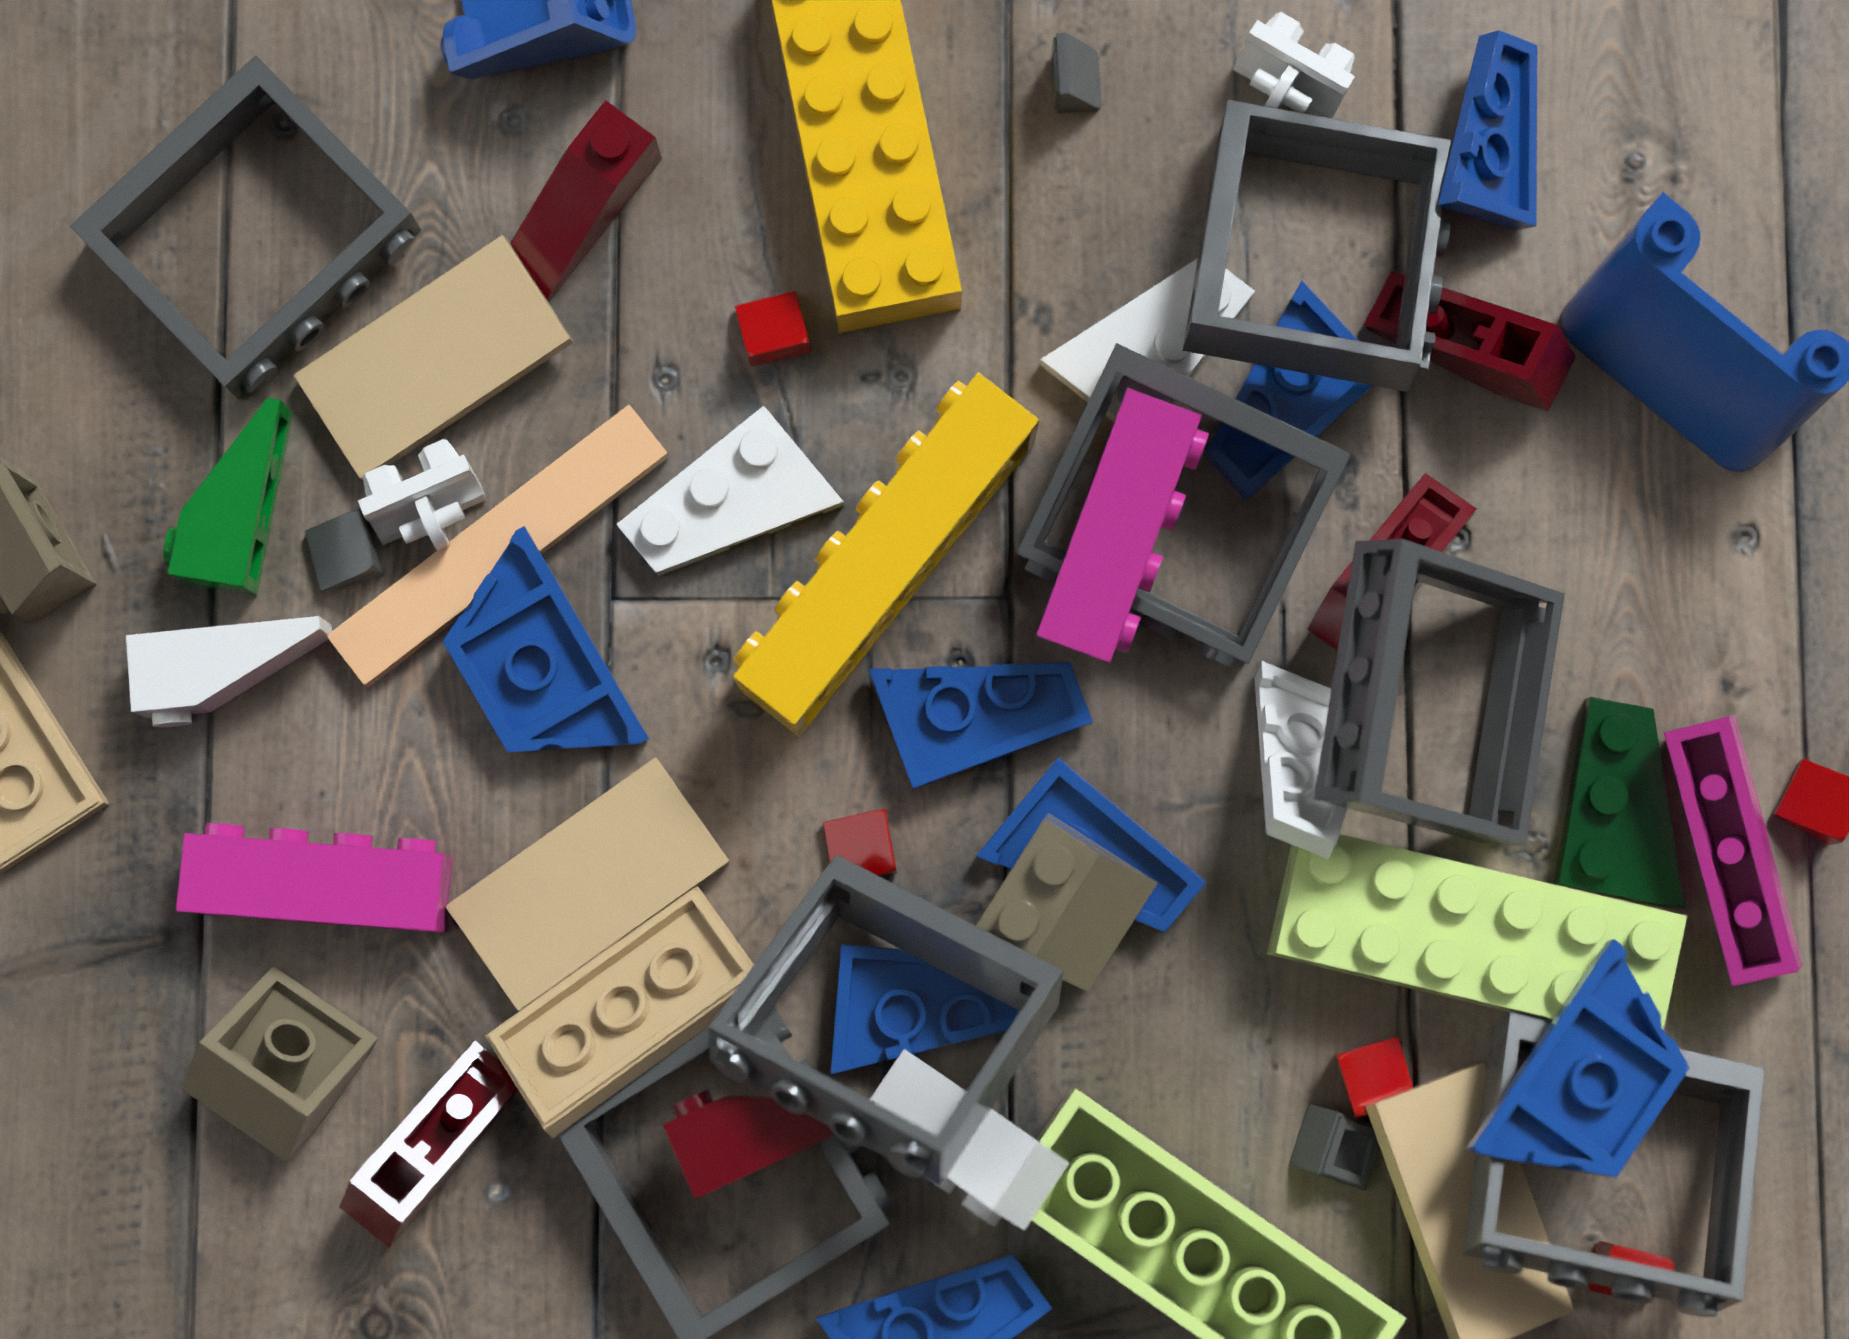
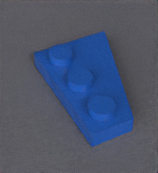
(1290, 396)
(1094, 815)
(902, 1003)

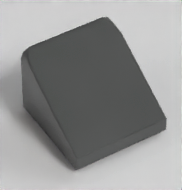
(1074, 75)
(343, 551)
(1336, 1147)

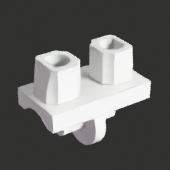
(1292, 72)
(423, 502)

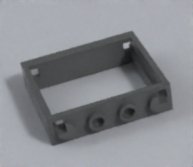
(1340, 147)
(183, 157)
(1159, 614)
(1369, 678)
(931, 936)
(1709, 1078)
(644, 1245)

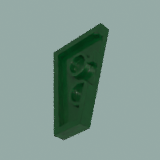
(1618, 810)

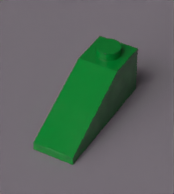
(230, 515)

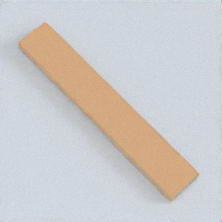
(548, 507)

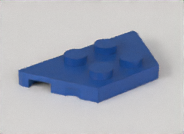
(536, 661)
(1589, 1079)

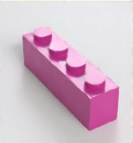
(1120, 525)
(1734, 850)
(315, 881)

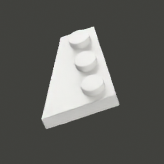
(1148, 325)
(731, 493)
(1290, 742)

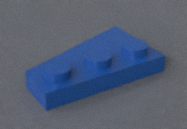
(1496, 136)
(973, 715)
(972, 1303)

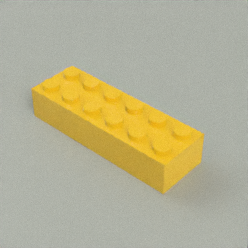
(868, 160)
(887, 554)

